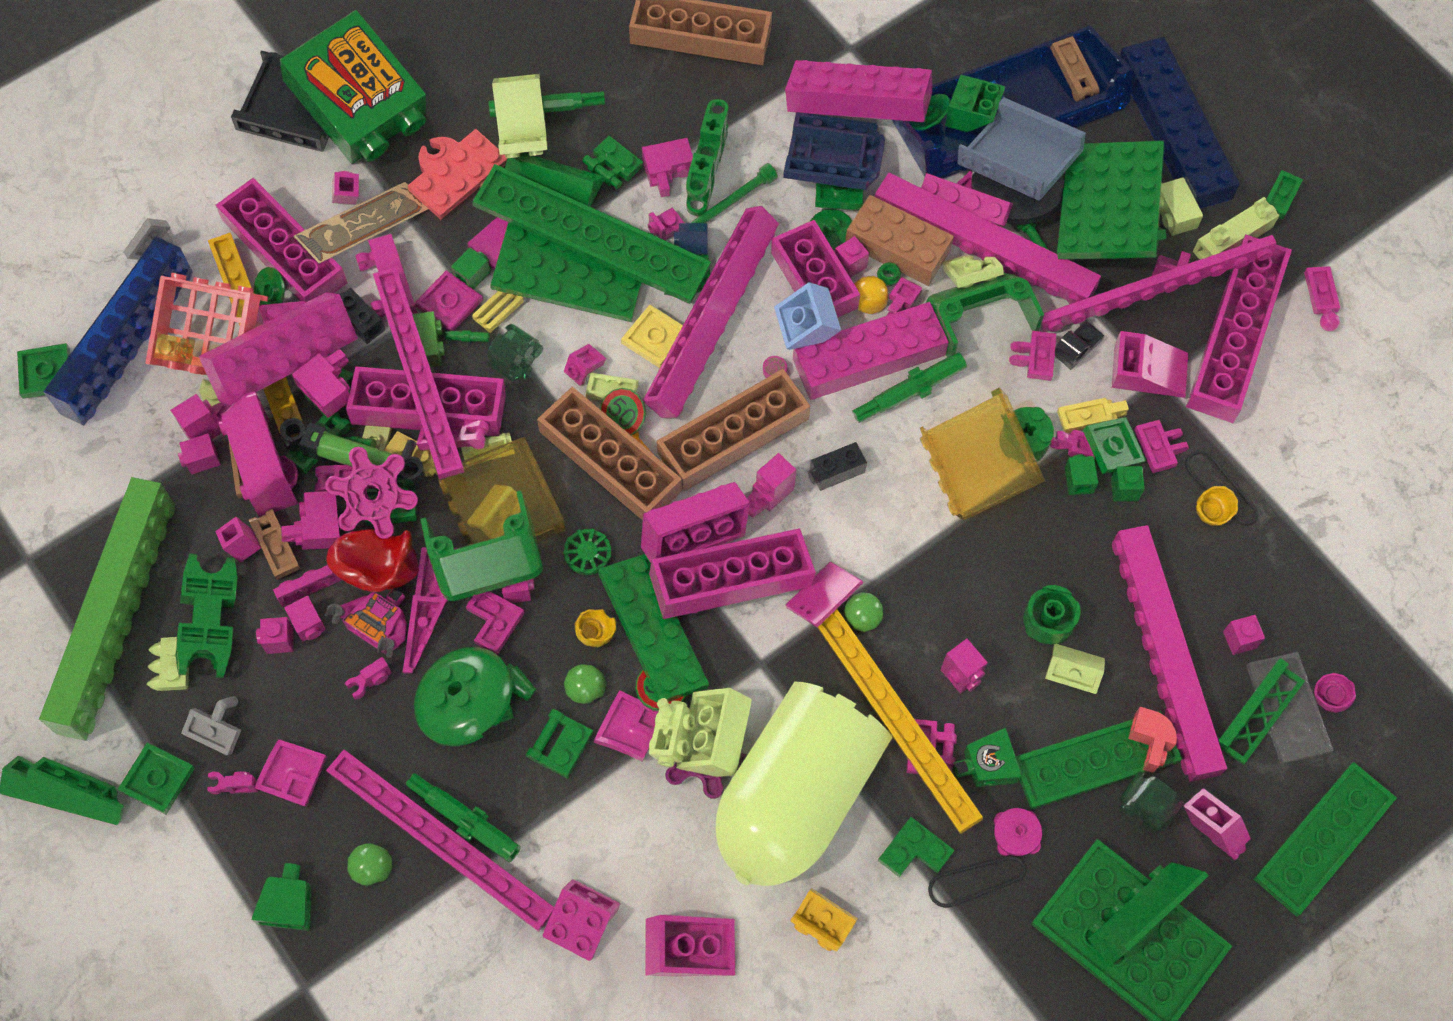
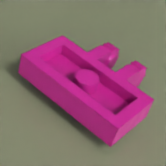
(1041, 355)
(1156, 445)

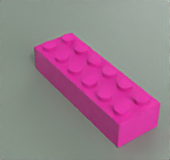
(859, 90)
(270, 235)
(278, 347)
(871, 351)
(385, 399)
(731, 573)

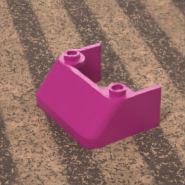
(256, 455)

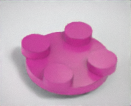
(1017, 832)

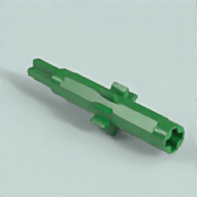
(564, 101)
(918, 383)
(469, 822)

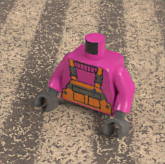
(374, 619)

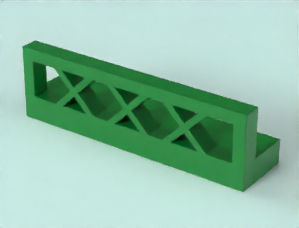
(1250, 708)

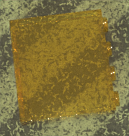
(981, 456)
(488, 495)

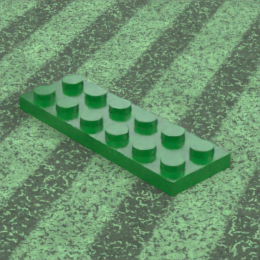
(656, 641)
(1084, 764)
(1325, 839)

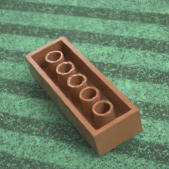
(702, 29)
(733, 429)
(609, 454)

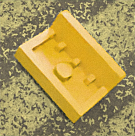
(823, 920)

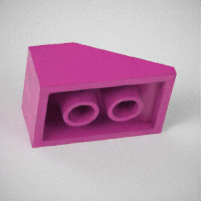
(689, 946)

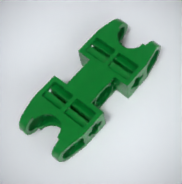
(706, 159)
(205, 635)

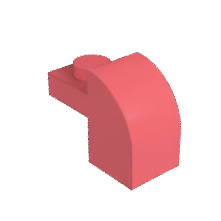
(1157, 732)

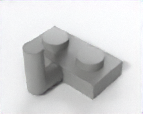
(145, 235)
(211, 729)

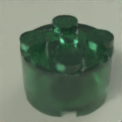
(513, 353)
(1151, 802)

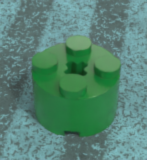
(1037, 429)
(1065, 613)

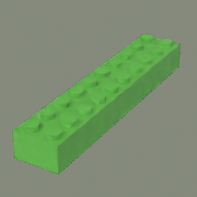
(108, 610)

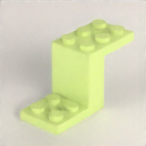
(520, 115)

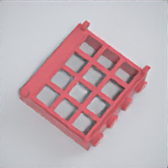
(164, 308)

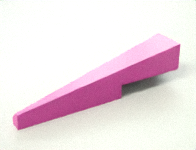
(425, 612)

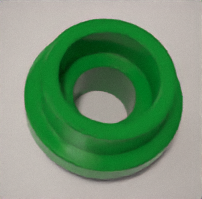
(889, 268)

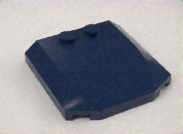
(834, 151)

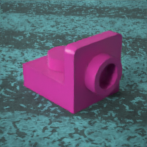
(664, 224)
(583, 362)

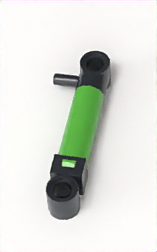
(318, 443)

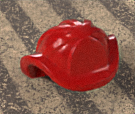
(372, 561)

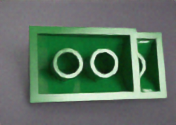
(559, 177)

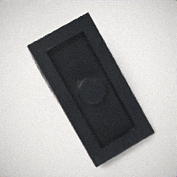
(1077, 344)

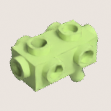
(671, 732)

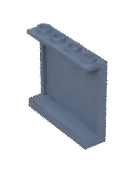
(1023, 149)

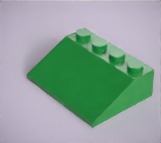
(1144, 910)

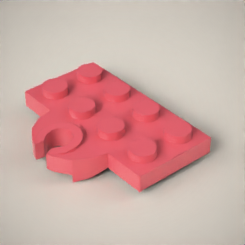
(454, 171)

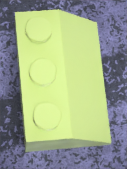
(718, 732)

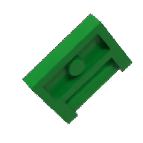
(567, 747)

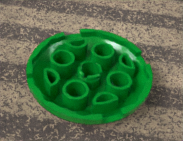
(462, 696)

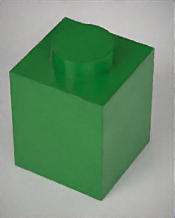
(471, 268)
(1081, 475)
(1127, 483)

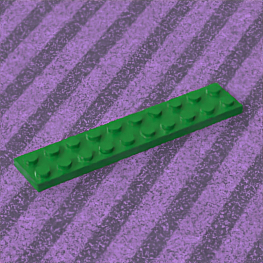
(592, 233)

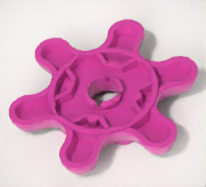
(355, 488)

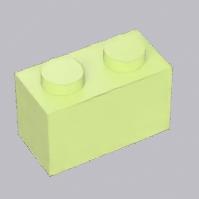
(1179, 207)

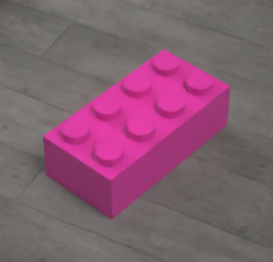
(807, 258)
(695, 522)

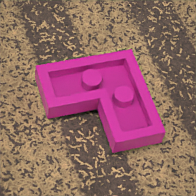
(500, 619)

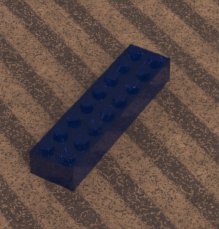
(1179, 121)
(115, 334)

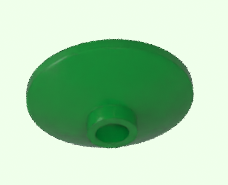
(936, 111)
(269, 284)

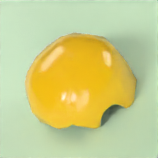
(872, 294)
(1217, 505)
(595, 628)

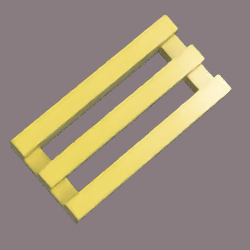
(494, 307)

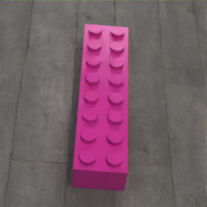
(1237, 336)

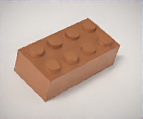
(900, 239)

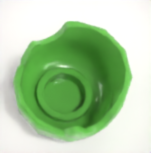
(863, 611)
(584, 684)
(369, 864)

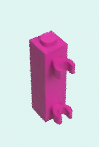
(385, 257)

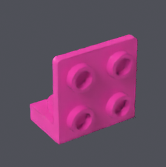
(580, 919)

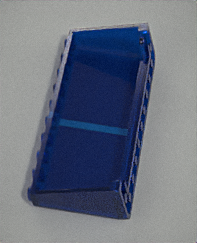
(1032, 81)

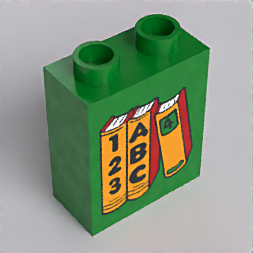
(355, 88)

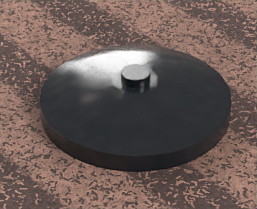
(1024, 208)

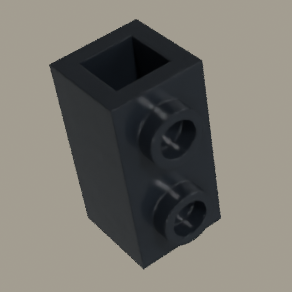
(363, 318)
(837, 466)

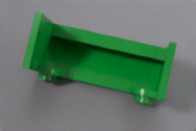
(952, 302)
(487, 563)

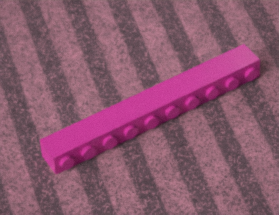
(986, 239)
(711, 313)
(1168, 654)

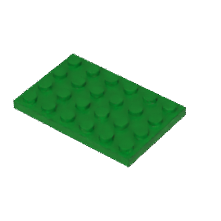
(1112, 201)
(559, 276)
(1161, 969)

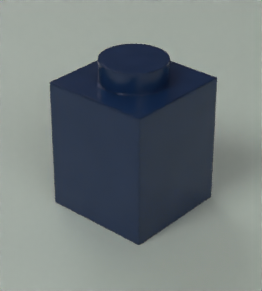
(692, 237)

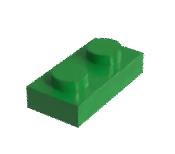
(1283, 192)

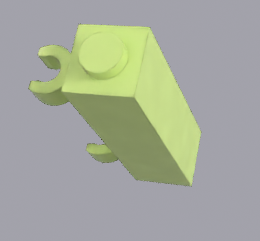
(1252, 222)

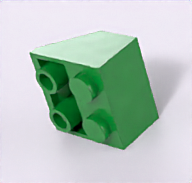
(973, 104)

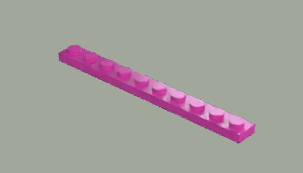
(1163, 282)
(418, 374)
(441, 840)

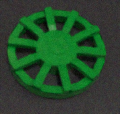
(587, 551)

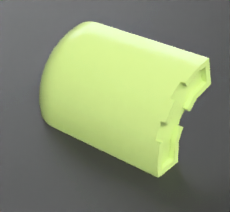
(796, 785)

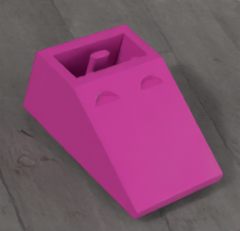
(1148, 365)

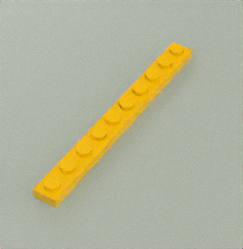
(233, 272)
(900, 723)

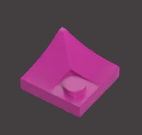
(627, 727)
(291, 772)

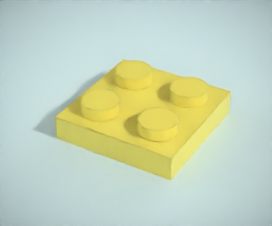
(652, 335)

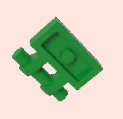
(616, 157)

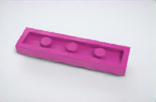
(976, 202)

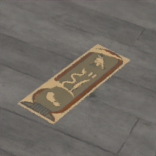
(360, 222)

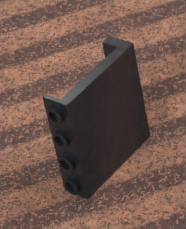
(275, 111)

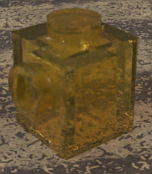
(174, 348)

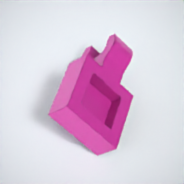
(903, 295)
(1075, 443)
(371, 675)
(239, 783)

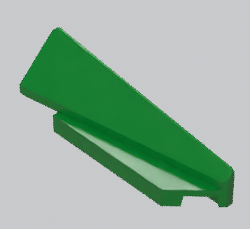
(61, 788)

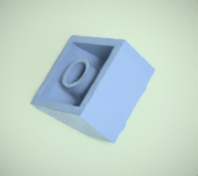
(807, 317)

